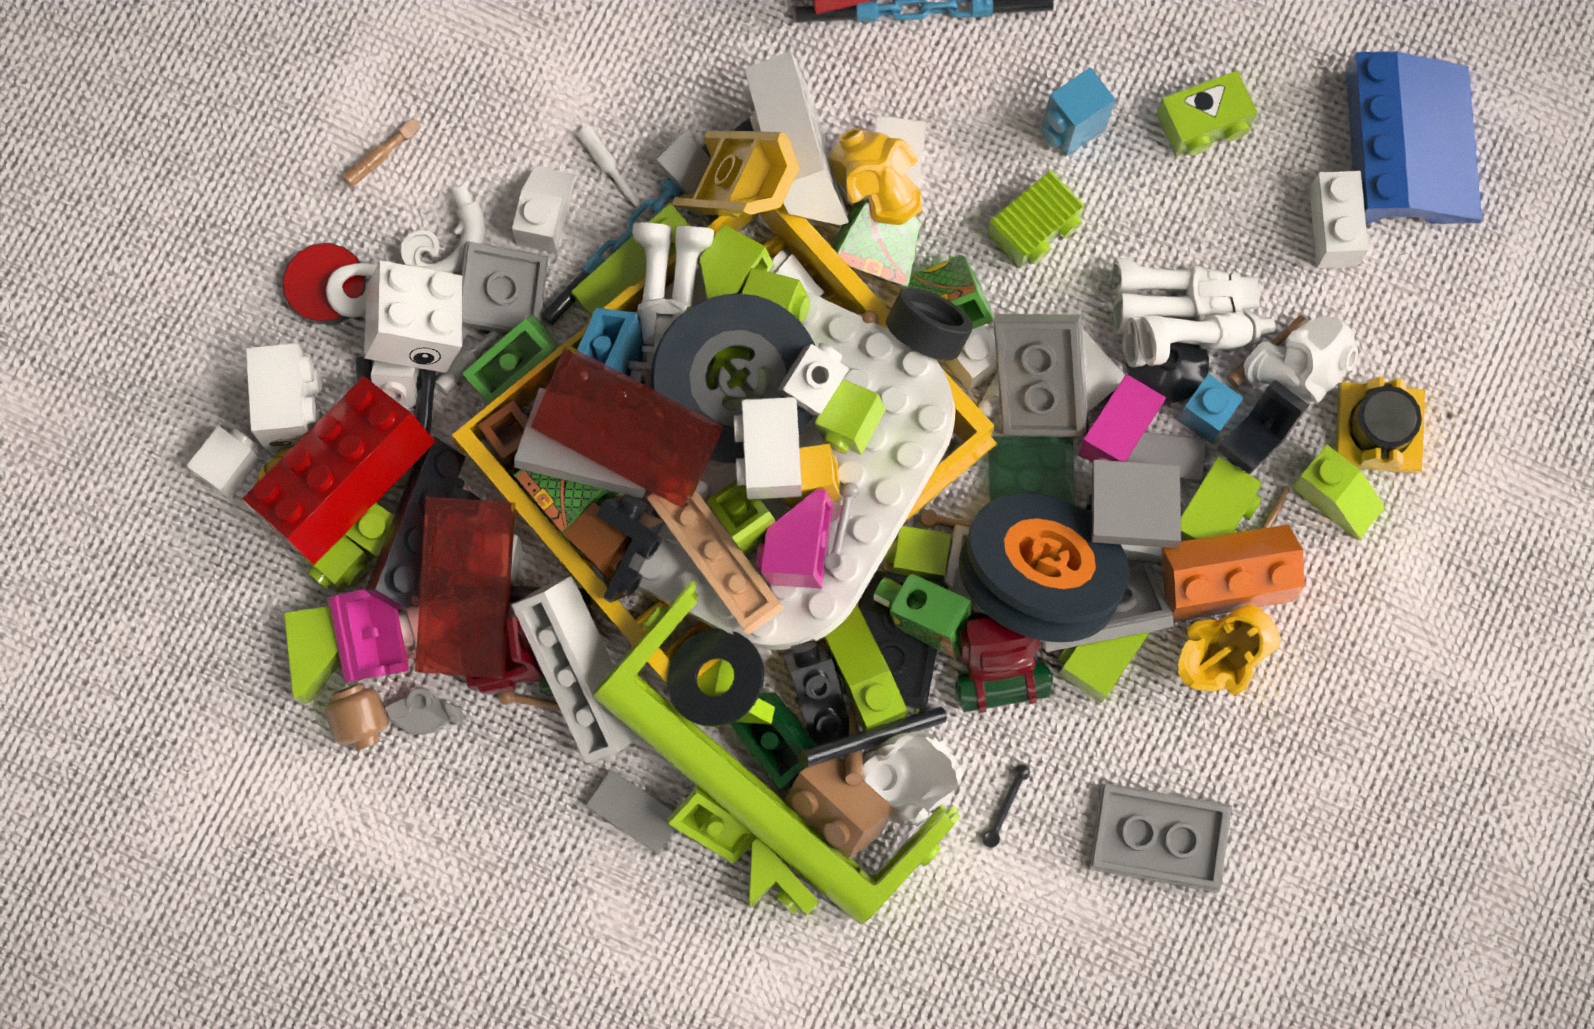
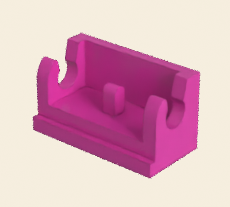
(1122, 422)
(367, 636)

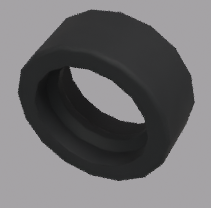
(929, 324)

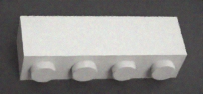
(573, 665)

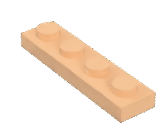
(719, 561)

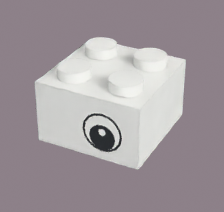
(413, 316)
(281, 395)

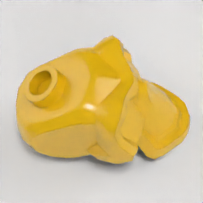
(876, 168)
(1227, 650)

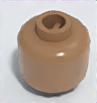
(356, 716)

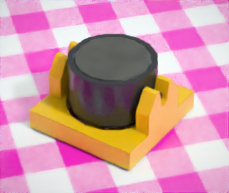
(1382, 424)

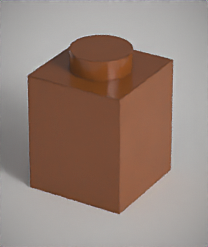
(504, 432)
(598, 541)

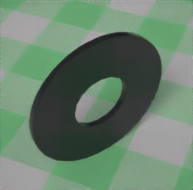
(740, 697)

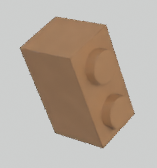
(840, 812)

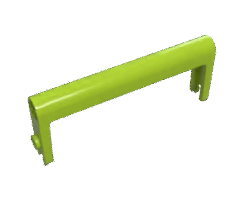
(743, 793)

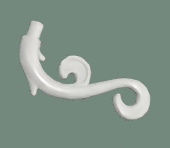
(416, 243)

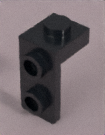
(1264, 428)
(632, 519)
(818, 691)

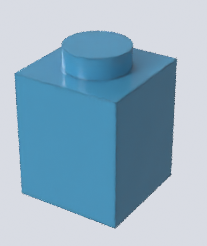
(1210, 408)

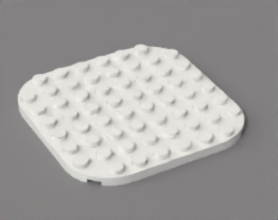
(887, 475)

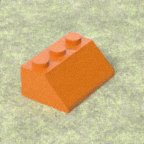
(1233, 571)

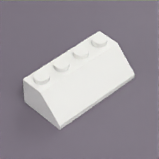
(786, 106)

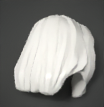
(912, 774)

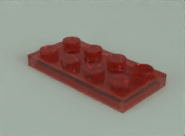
(626, 427)
(465, 587)

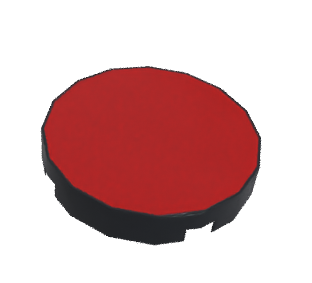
(307, 281)

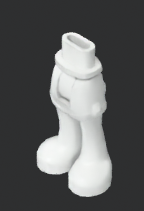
(1204, 292)
(655, 310)
(1149, 337)

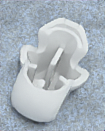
(1309, 363)

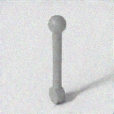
(833, 560)

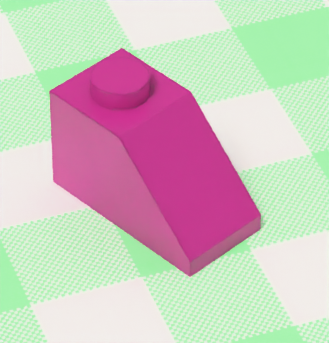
(798, 544)

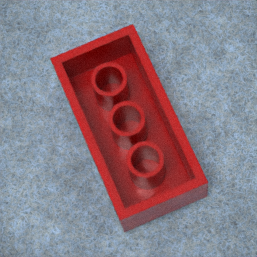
(339, 469)

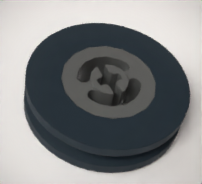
(722, 322)

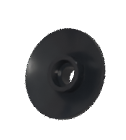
(1175, 380)

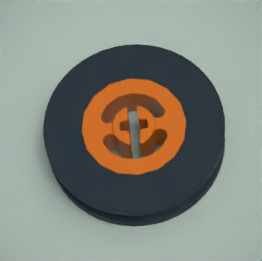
(1039, 571)

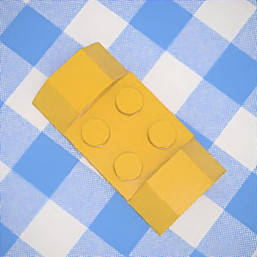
(745, 174)

